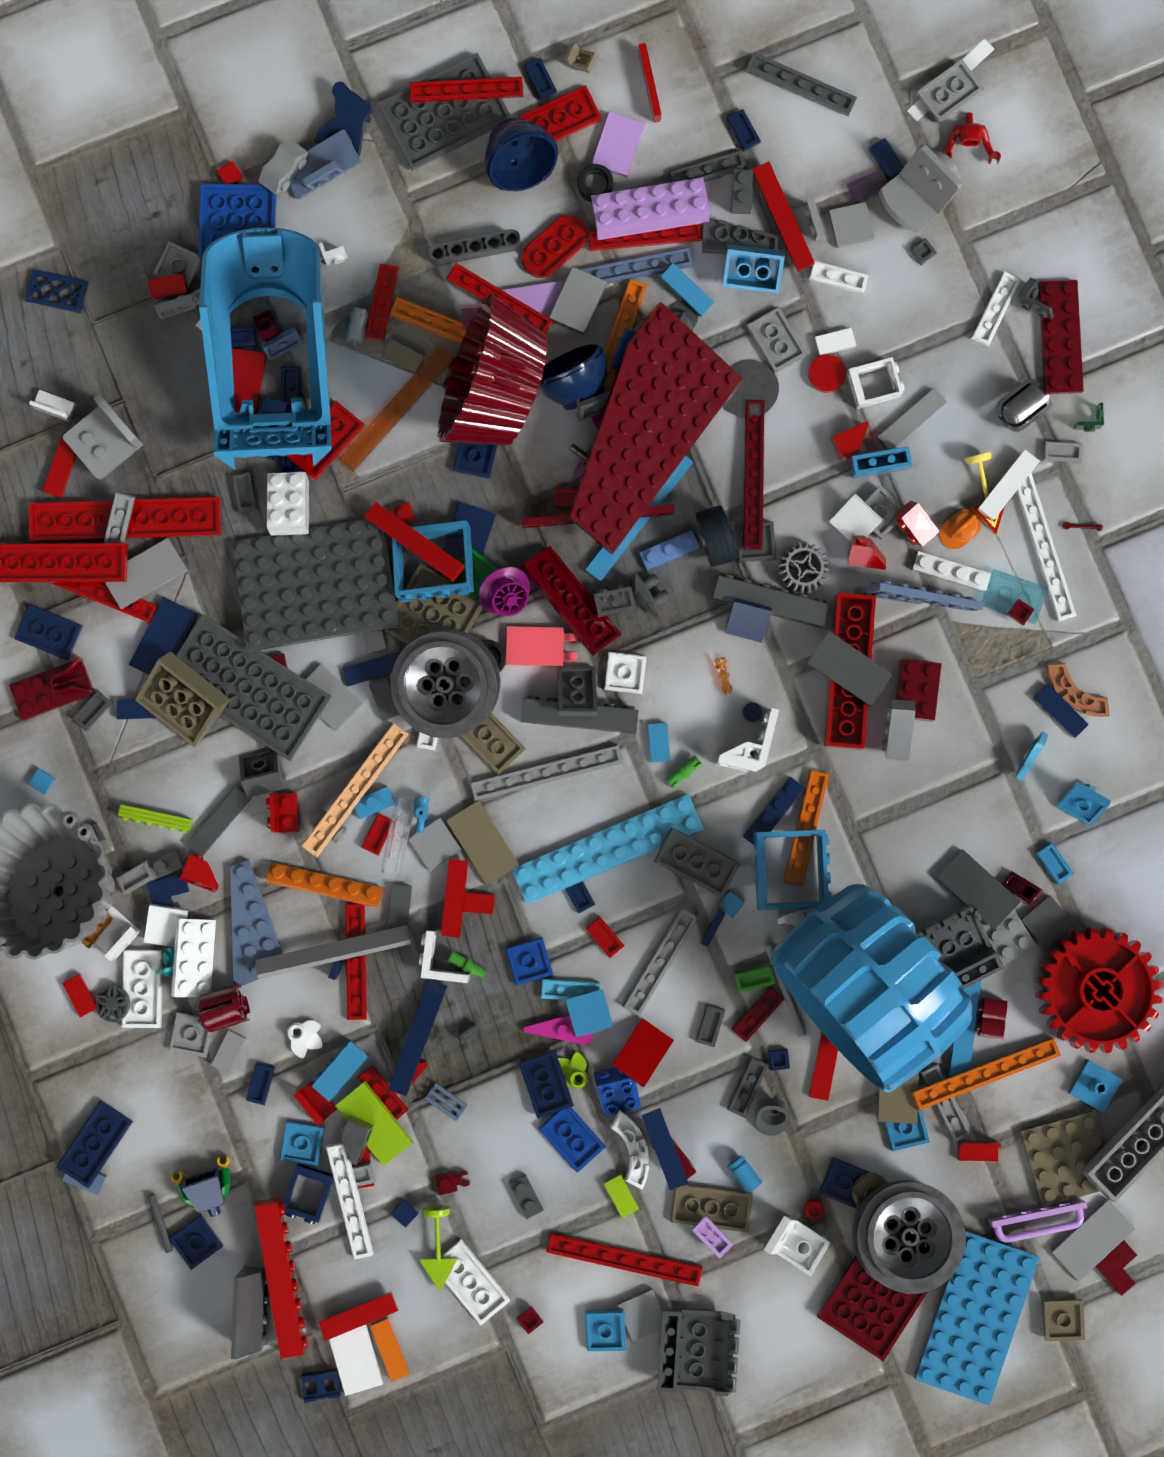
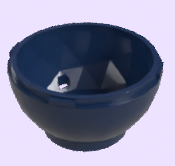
(529, 145)
(575, 376)

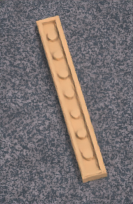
(354, 790)

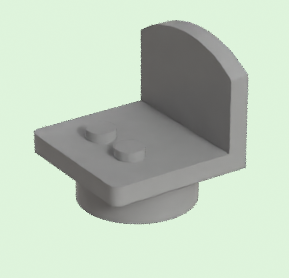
(921, 189)
(102, 440)

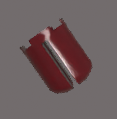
(222, 1008)

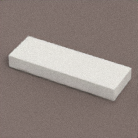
(838, 277)

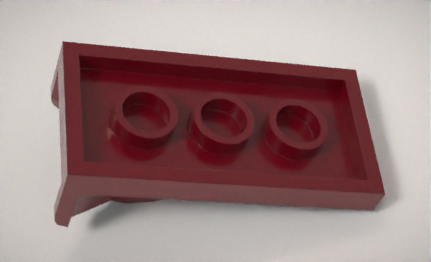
(52, 689)

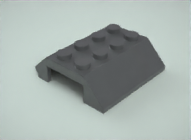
(963, 945)
(698, 1351)

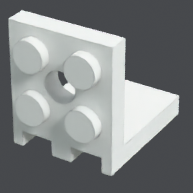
(426, 961)
(786, 1244)

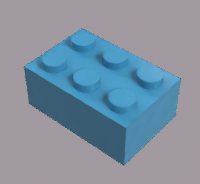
(753, 268)

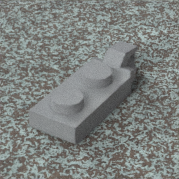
(179, 305)

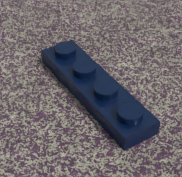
(775, 809)

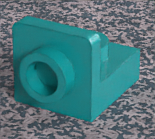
(168, 960)

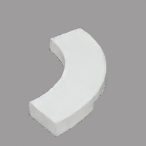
(636, 1147)

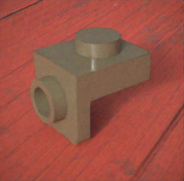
(580, 59)

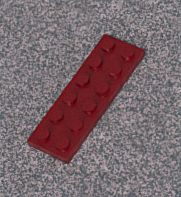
(1061, 338)
(570, 600)

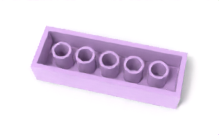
(650, 208)

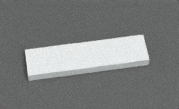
(995, 309)
(1008, 485)

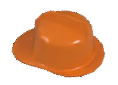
(959, 529)

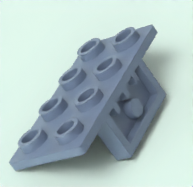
(325, 163)

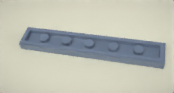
(641, 266)

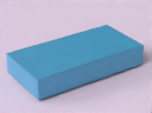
(659, 742)
(1054, 863)

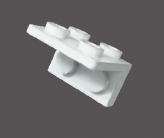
(117, 935)

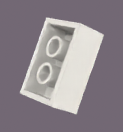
(287, 503)

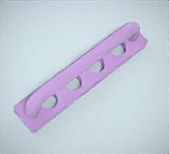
(1077, 1206)

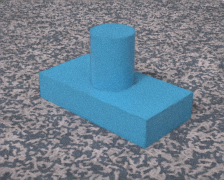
(374, 802)

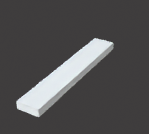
(349, 1201)

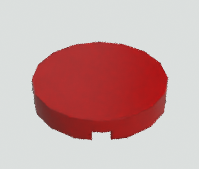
(827, 373)

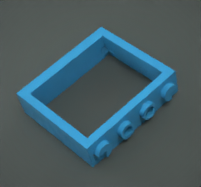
(431, 532)
(823, 858)

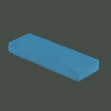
(686, 289)

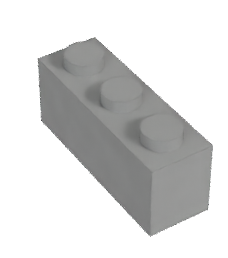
(899, 729)

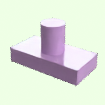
(712, 1236)

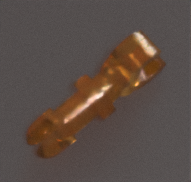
(722, 668)

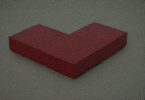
(1112, 1267)

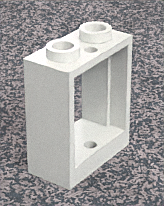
(856, 388)

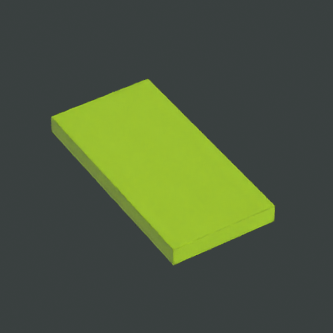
(388, 1135)

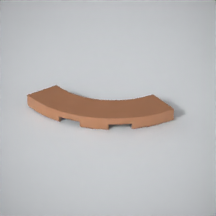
(1074, 696)

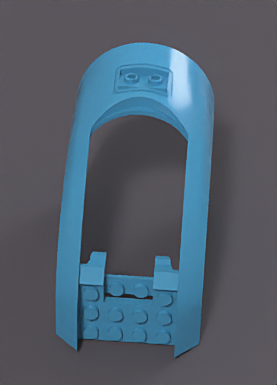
(230, 281)

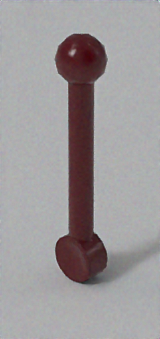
(1067, 525)

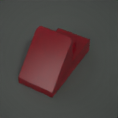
(266, 325)
(1022, 888)

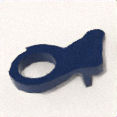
(350, 115)

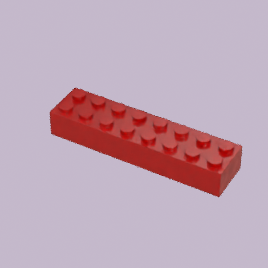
(844, 712)

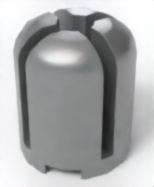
(1023, 406)

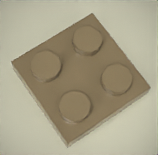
(1063, 1320)

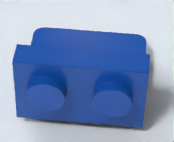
(616, 1091)

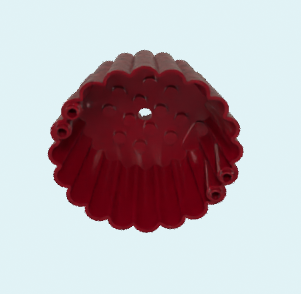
(492, 377)

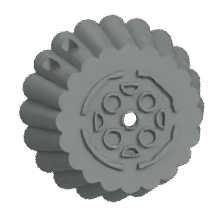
(38, 855)

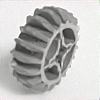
(810, 552)

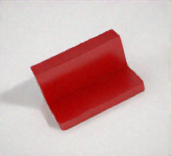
(314, 1103)
(978, 1150)

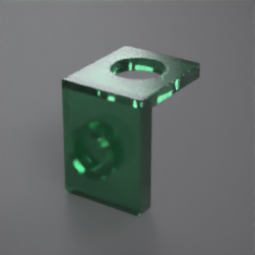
(1092, 425)

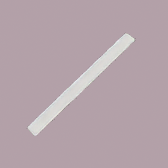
(972, 59)

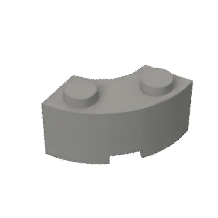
(283, 167)

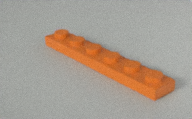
(324, 885)

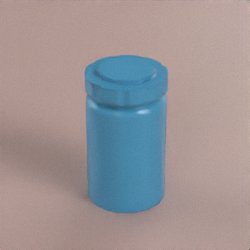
(744, 1173)

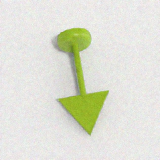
(438, 1268)

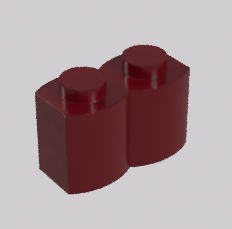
(992, 1018)

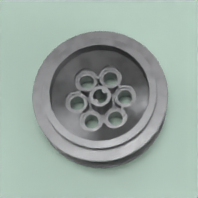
(419, 705)
(943, 1238)

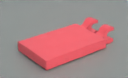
(538, 646)

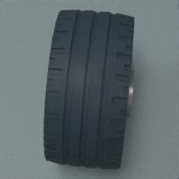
(716, 536)

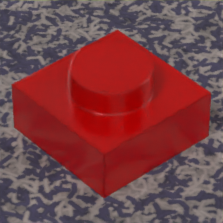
(404, 513)

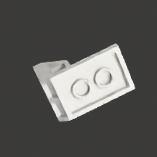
(740, 758)

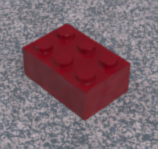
(919, 683)

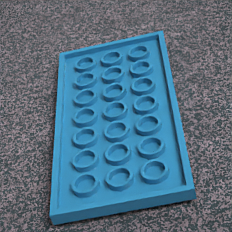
(977, 1319)

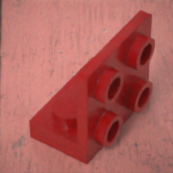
(283, 813)

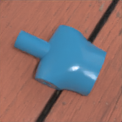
(421, 812)

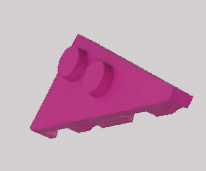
(558, 1028)

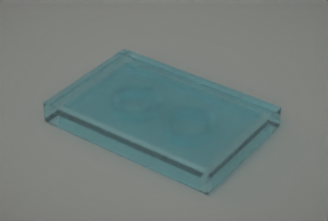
(1006, 589)

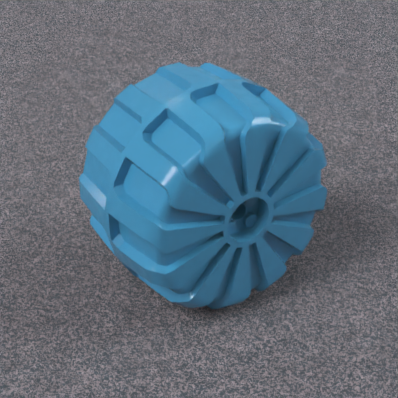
(873, 985)

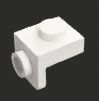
(332, 256)

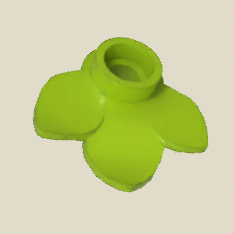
(574, 1067)

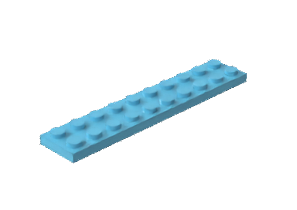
(605, 849)

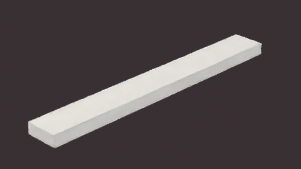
(1045, 550)

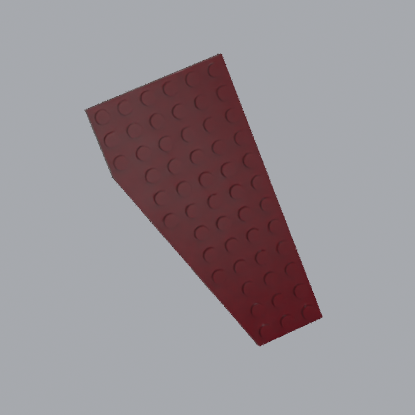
(652, 418)

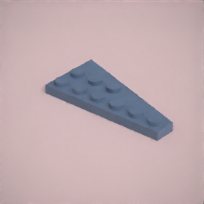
(919, 595)
(251, 925)

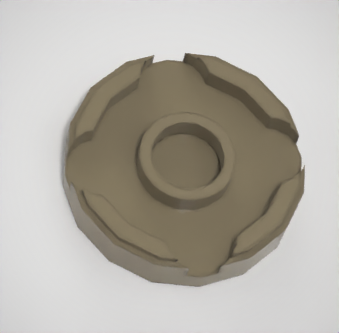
(865, 1185)

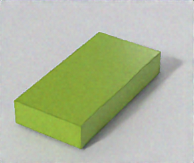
(621, 1196)

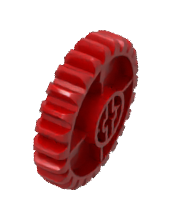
(1129, 994)

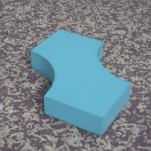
(1032, 754)

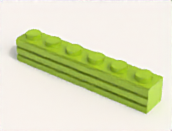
(151, 817)

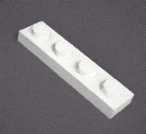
(951, 571)

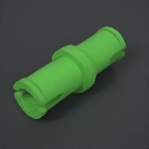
(683, 771)
(467, 965)

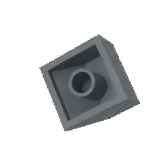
(261, 772)

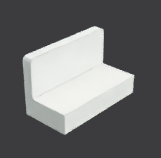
(53, 405)

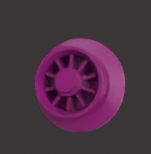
(505, 591)

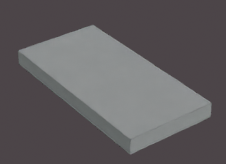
(147, 573)
(1093, 1240)

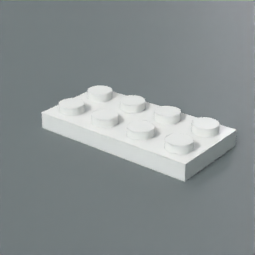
(193, 957)

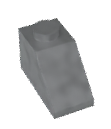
(355, 1138)

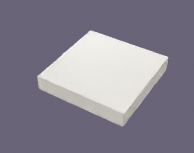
(855, 518)
(625, 673)
(162, 924)

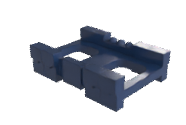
(319, 1378)

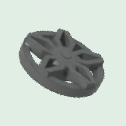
(112, 1003)

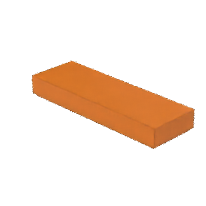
(389, 1349)

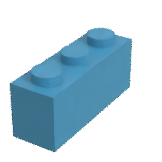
(880, 462)
(339, 1070)

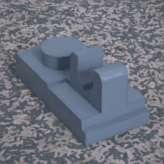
(281, 343)

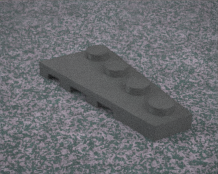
(720, 233)

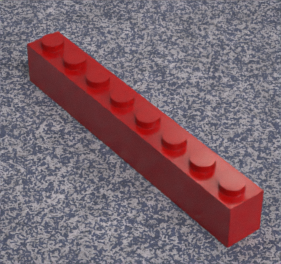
(280, 1277)

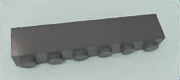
(783, 605)
(607, 719)

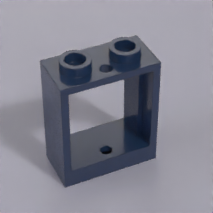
(314, 1174)

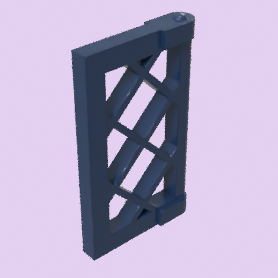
(51, 277)

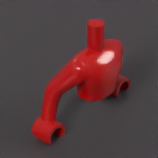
(970, 136)

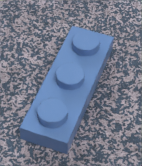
(669, 550)

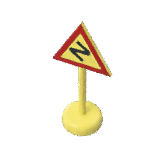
(993, 525)

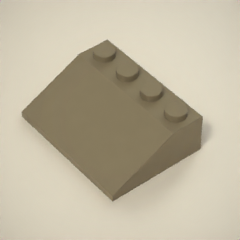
(181, 698)

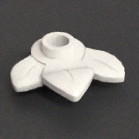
(307, 1039)

